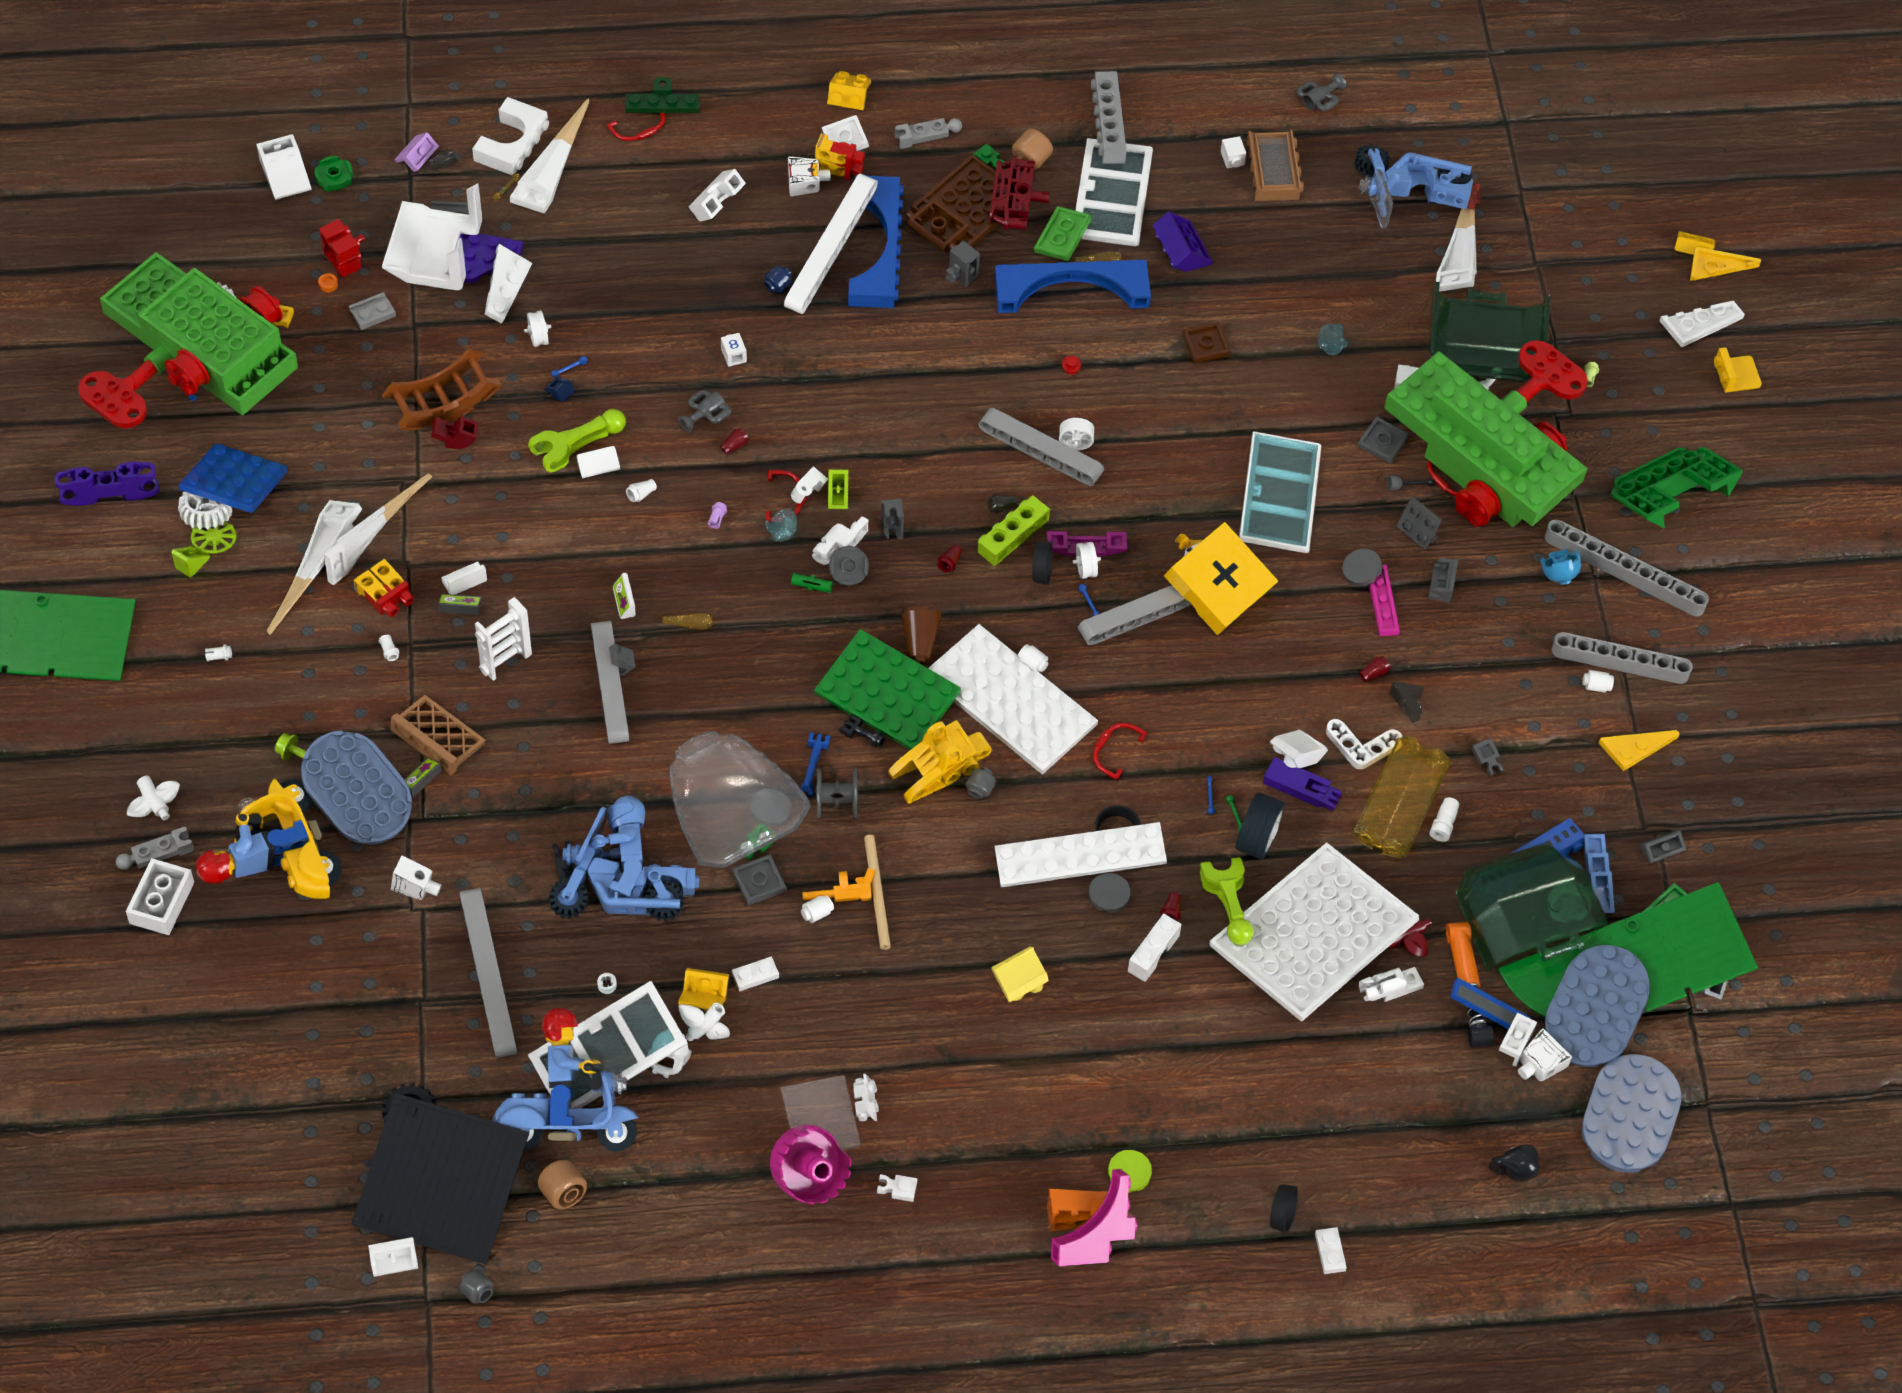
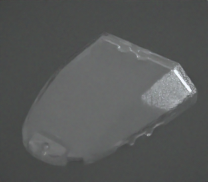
(732, 798)

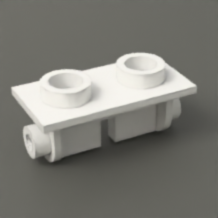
(865, 1090)

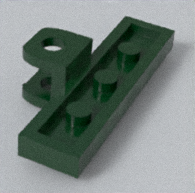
(662, 100)

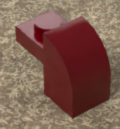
(457, 434)

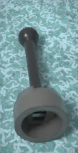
(1395, 482)

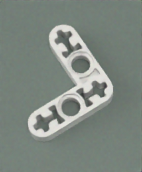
(1363, 751)

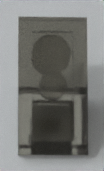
(1406, 697)

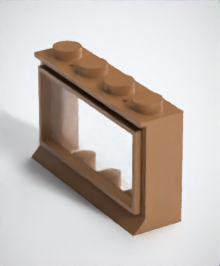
(1275, 166)

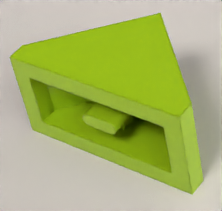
(838, 489)
(189, 559)

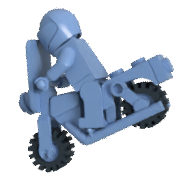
(618, 891)

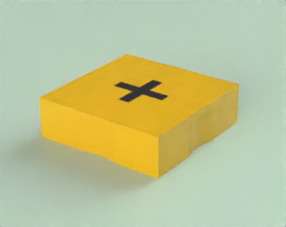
(1221, 578)

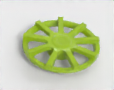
(214, 537)

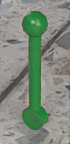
(1230, 799)

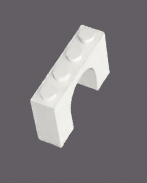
(510, 156)

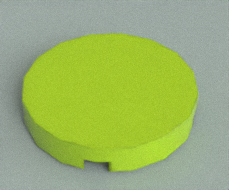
(1133, 1164)

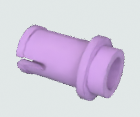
(718, 511)

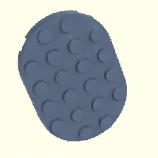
(356, 787)
(1598, 1004)
(1631, 1113)

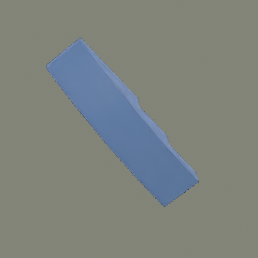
(1598, 870)

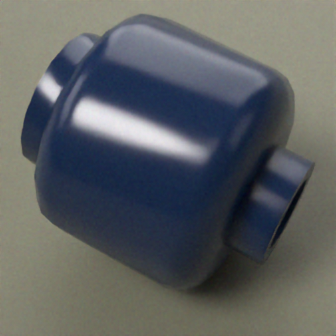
(778, 279)

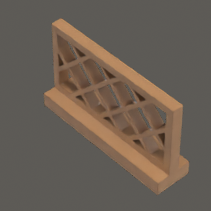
(423, 742)

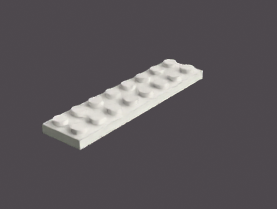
(1080, 854)

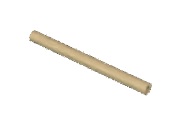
(877, 893)

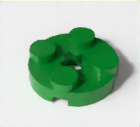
(333, 182)

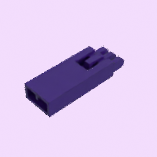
(1294, 780)

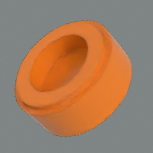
(328, 282)

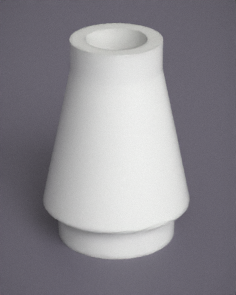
(640, 490)

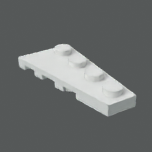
(505, 282)
(1701, 322)

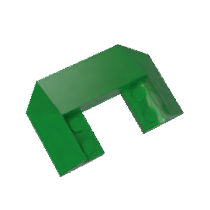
(1653, 485)

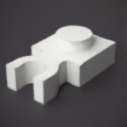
(901, 1188)

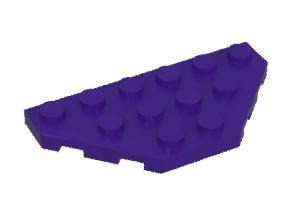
(481, 252)

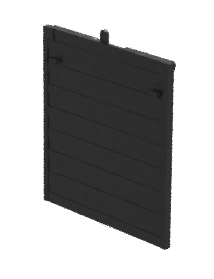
(440, 1178)

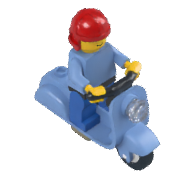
(613, 1122)

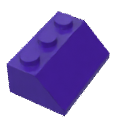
(1181, 242)

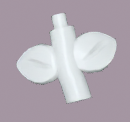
(153, 799)
(704, 1024)

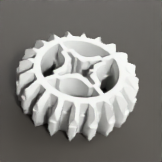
(202, 511)

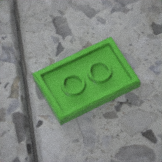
(1062, 233)

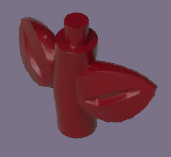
(1413, 939)

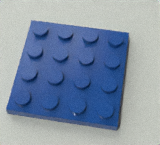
(233, 478)

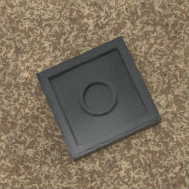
(1383, 440)
(759, 880)

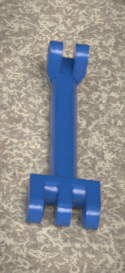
(817, 745)

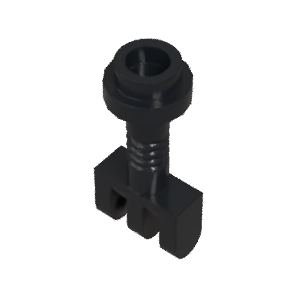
(854, 726)

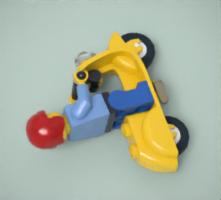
(292, 848)

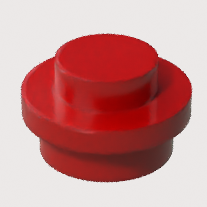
(1071, 364)

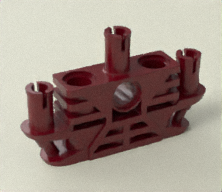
(1014, 193)

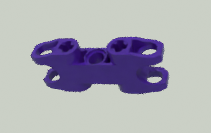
(91, 485)

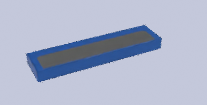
(1484, 1003)

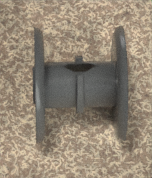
(837, 793)

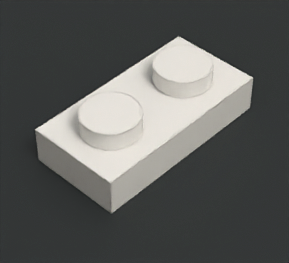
(755, 973)
(1330, 1250)

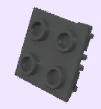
(1419, 523)

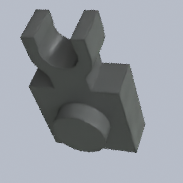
(1487, 754)

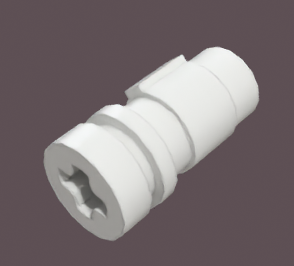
(1442, 826)

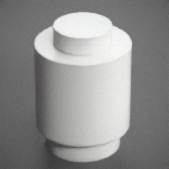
(1033, 658)
(1598, 681)
(817, 908)

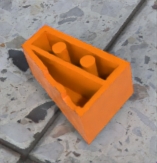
(1072, 1207)

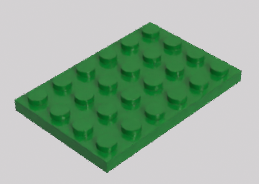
(887, 690)

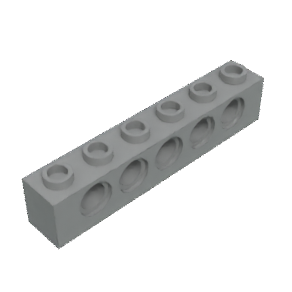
(1109, 117)

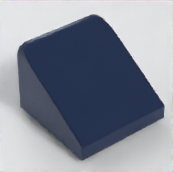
(560, 389)

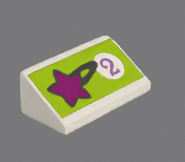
(624, 597)

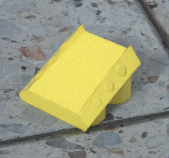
(1020, 974)

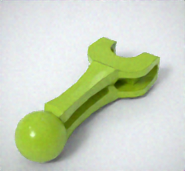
(565, 443)
(1225, 885)

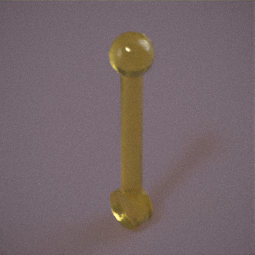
(515, 177)

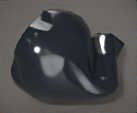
(1518, 1163)

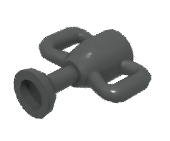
(1319, 94)
(706, 409)

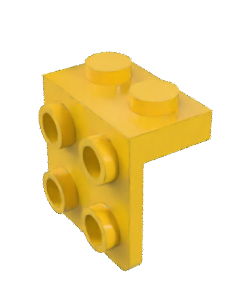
(848, 90)
(1736, 372)
(704, 988)

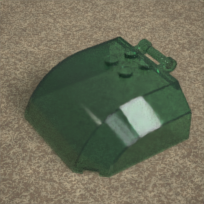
(1485, 336)
(1528, 903)

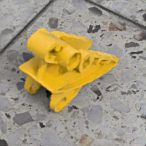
(941, 758)

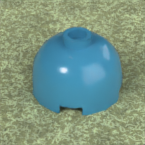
(1561, 566)

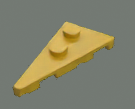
(1714, 263)
(1633, 748)

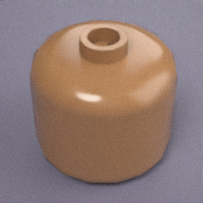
(1033, 146)
(562, 1184)

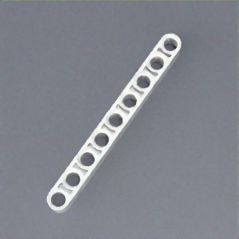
(830, 243)

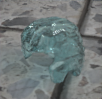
(1331, 339)
(783, 525)

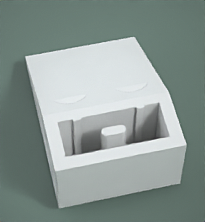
(283, 166)

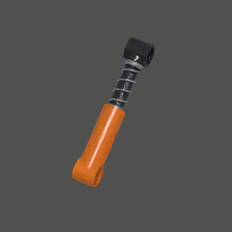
(1459, 938)

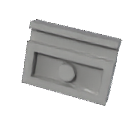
(372, 311)

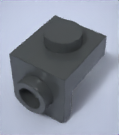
(623, 658)

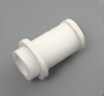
(390, 651)
(218, 653)

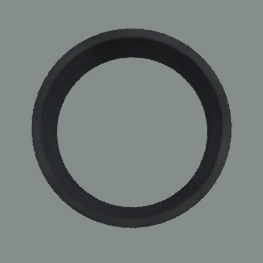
(1042, 562)
(1117, 810)
(1284, 1208)

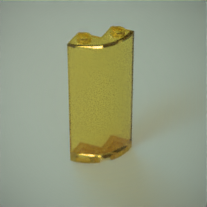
(1401, 797)

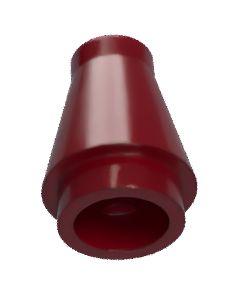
(736, 440)
(948, 560)
(1376, 668)
(1172, 906)

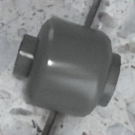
(980, 783)
(476, 1286)

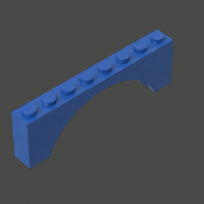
(1124, 278)
(878, 283)

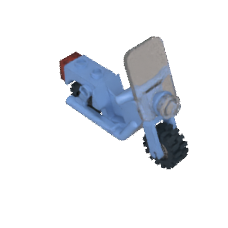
(1449, 187)

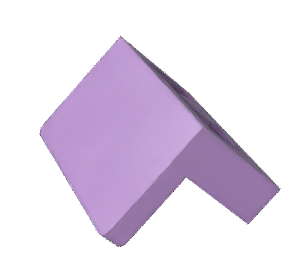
(418, 151)

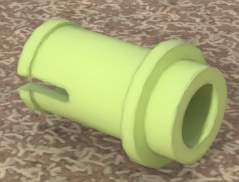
(1591, 370)

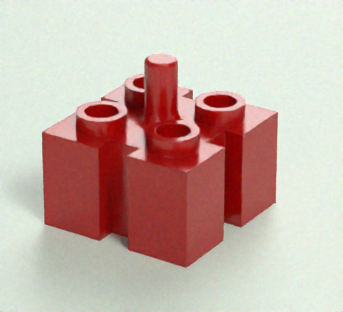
(341, 247)

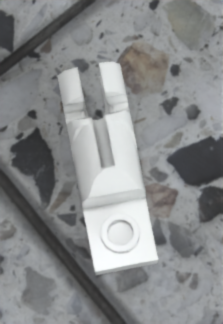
(839, 537)
(1391, 984)

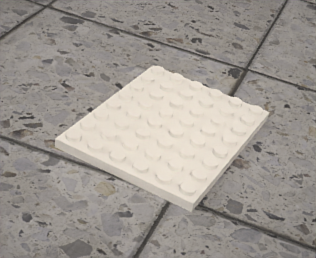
(1316, 931)

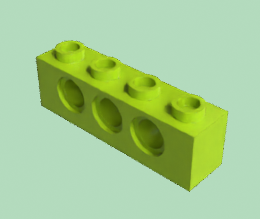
(1024, 520)

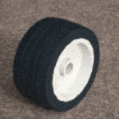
(1260, 825)

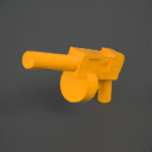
(847, 892)

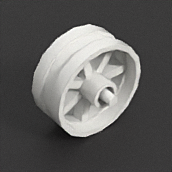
(537, 328)
(1076, 433)
(1086, 560)

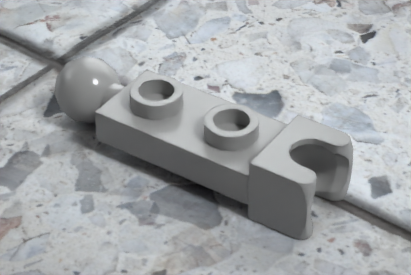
(925, 131)
(158, 849)

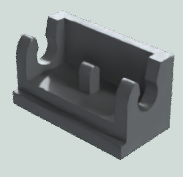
(892, 517)
(1443, 580)

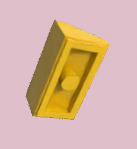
(1688, 242)

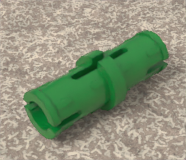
(798, 579)

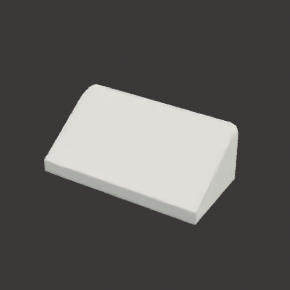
(598, 462)

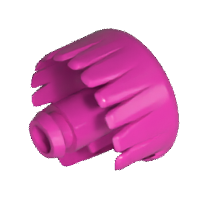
(809, 1164)

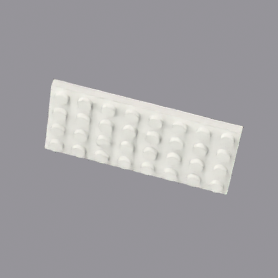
(1013, 699)

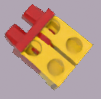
(839, 157)
(384, 589)

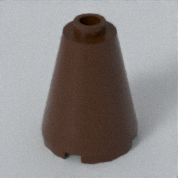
(920, 631)

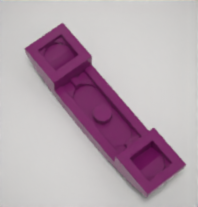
(1104, 545)

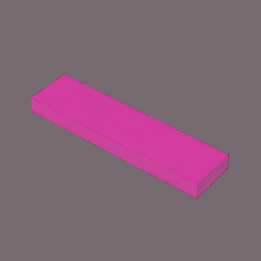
(1384, 605)

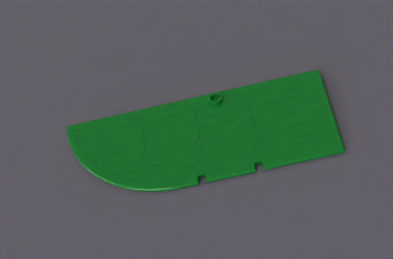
(64, 634)
(1679, 943)

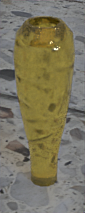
(1105, 256)
(695, 621)

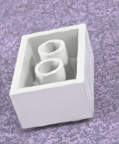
(160, 896)

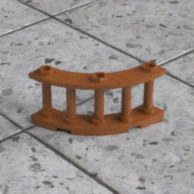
(450, 410)

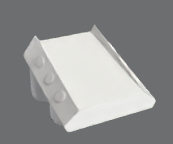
(1298, 748)

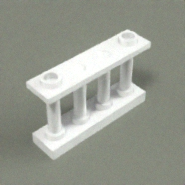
(519, 639)

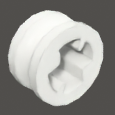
(604, 977)

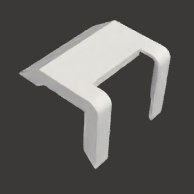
(428, 246)

